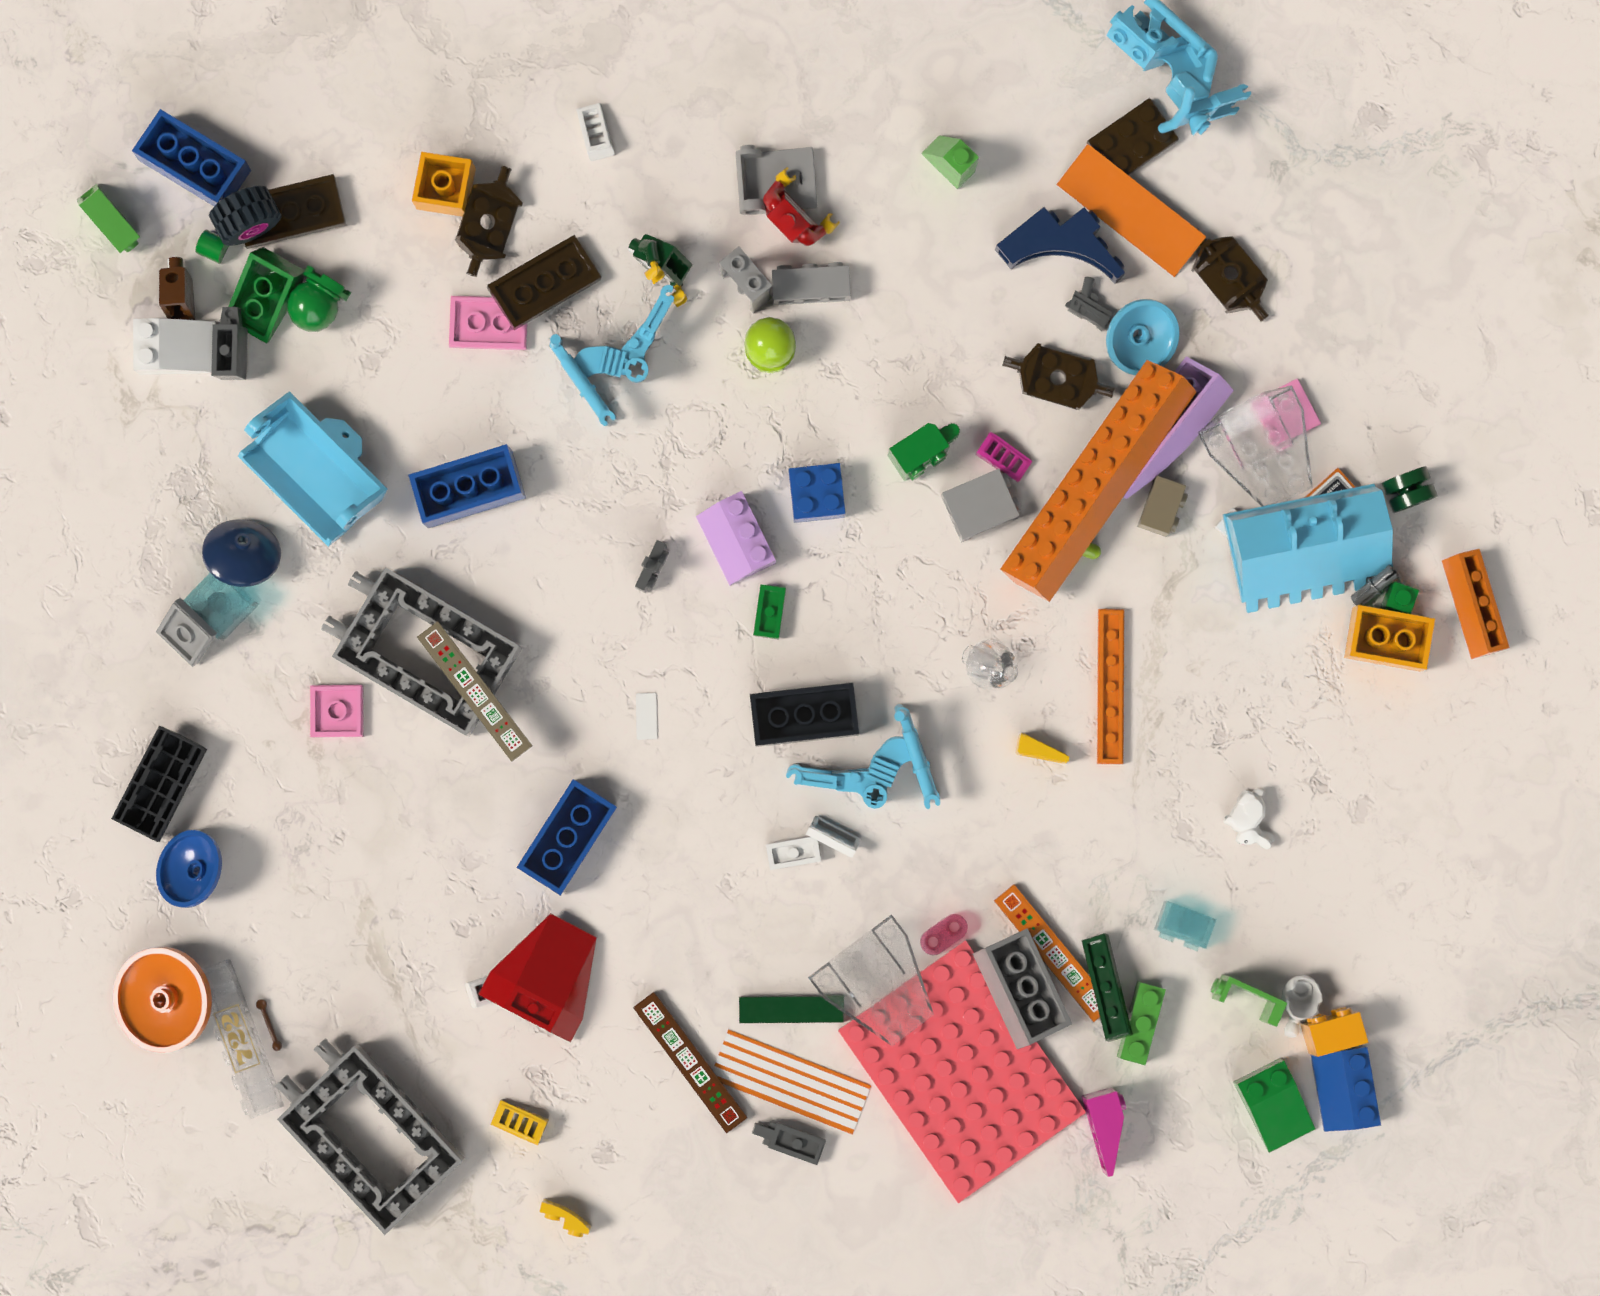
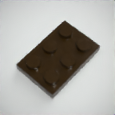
(1134, 138)

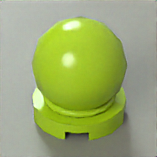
(770, 345)

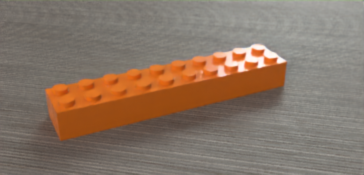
(1098, 480)

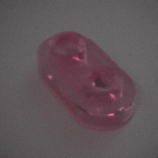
(943, 934)

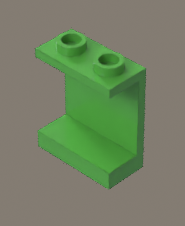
(1273, 1009)

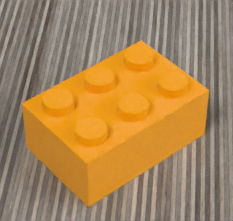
(1389, 638)

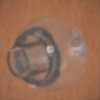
(990, 664)

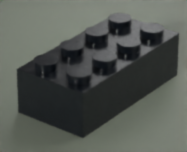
(804, 714)

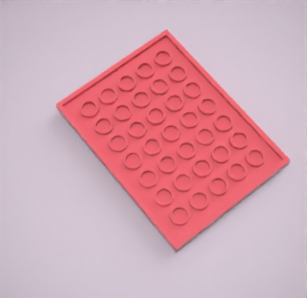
(963, 1082)

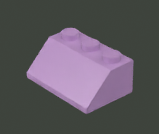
(735, 538)

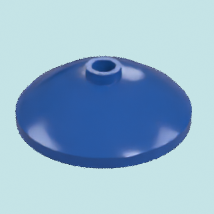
(189, 869)

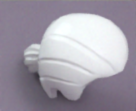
(1302, 1000)

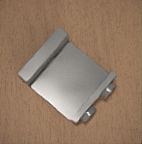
(981, 504)

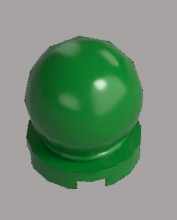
(315, 302)

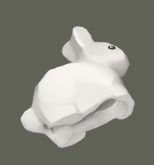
(1246, 818)

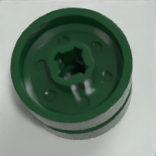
(1409, 489)

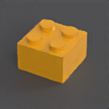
(443, 184)
(1334, 1032)

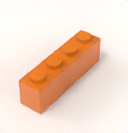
(1475, 603)

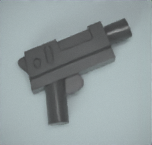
(1085, 306)

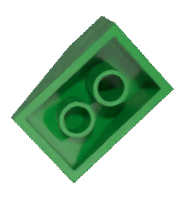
(265, 291)
(1274, 1104)

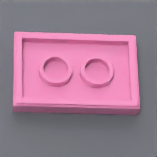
(482, 325)

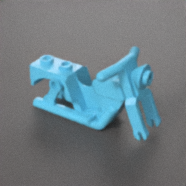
(1189, 58)

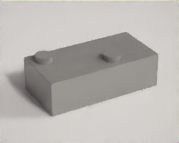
(1022, 989)

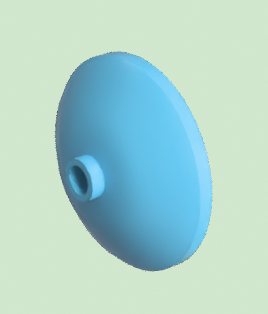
(1155, 339)

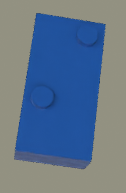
(190, 159)
(467, 486)
(566, 837)

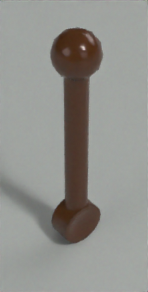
(261, 1005)

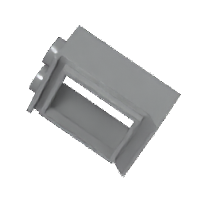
(747, 277)

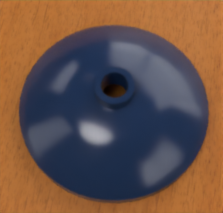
(241, 563)

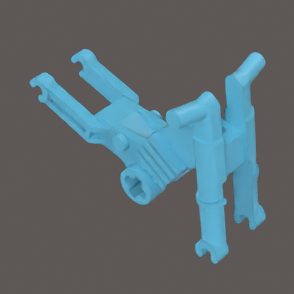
(612, 360)
(881, 770)

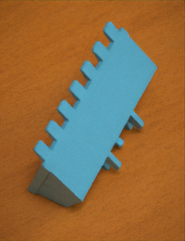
(1309, 545)

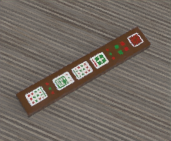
(690, 1062)

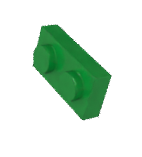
(769, 612)

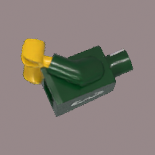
(661, 262)

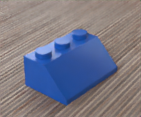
(1346, 1090)

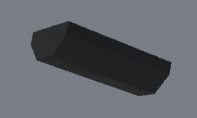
(159, 783)

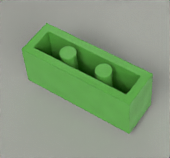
(1143, 1020)

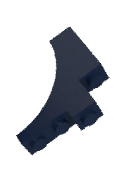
(1074, 239)

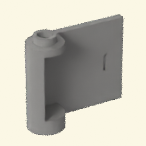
(758, 171)

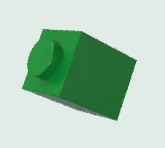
(1399, 598)

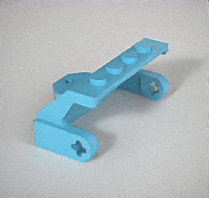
(312, 467)

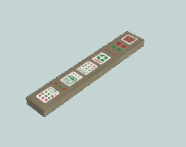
(474, 691)

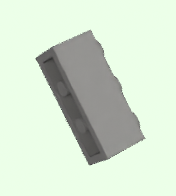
(811, 284)

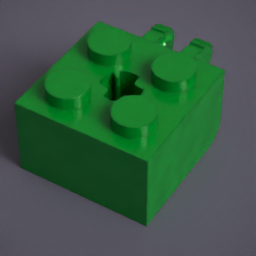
(921, 449)

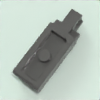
(791, 1141)

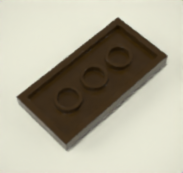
(304, 210)
(544, 282)

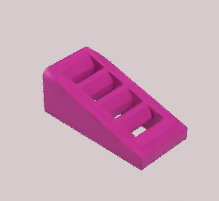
(992, 438)

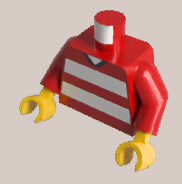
(790, 217)

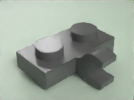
(652, 565)

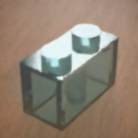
(1184, 925)

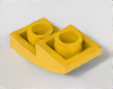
(573, 1222)

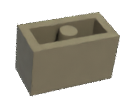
(1162, 506)

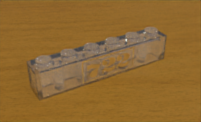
(241, 1042)

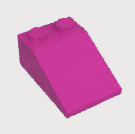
(1106, 1123)

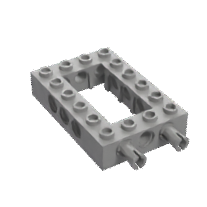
(381, 602)
(339, 1162)

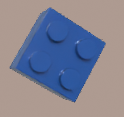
(816, 493)

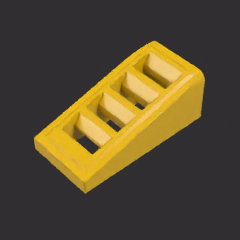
(1033, 748)
(542, 1122)

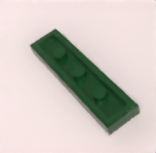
(1107, 987)
(788, 1010)

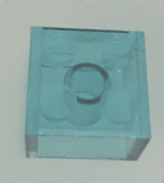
(221, 605)

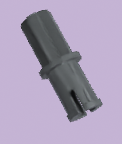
(1374, 586)

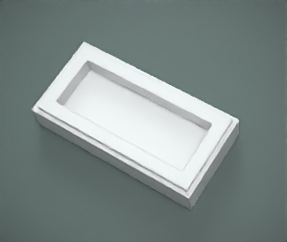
(833, 836)

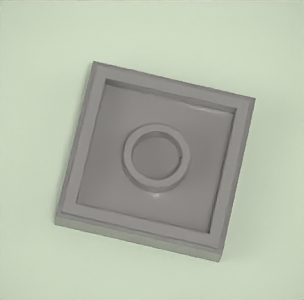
(186, 632)

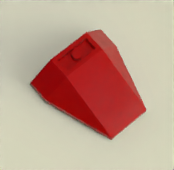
(545, 977)

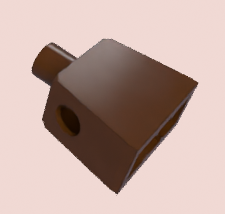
(176, 291)

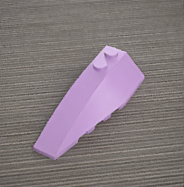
(1210, 396)

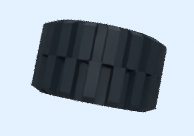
(245, 215)

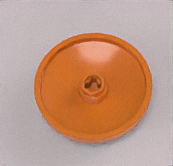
(162, 999)

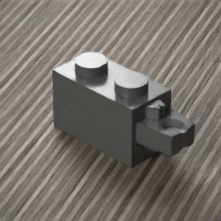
(229, 346)

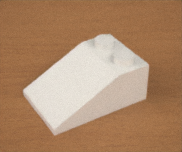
(172, 346)

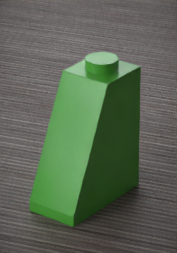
(952, 159)
(108, 219)

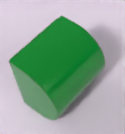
(211, 246)

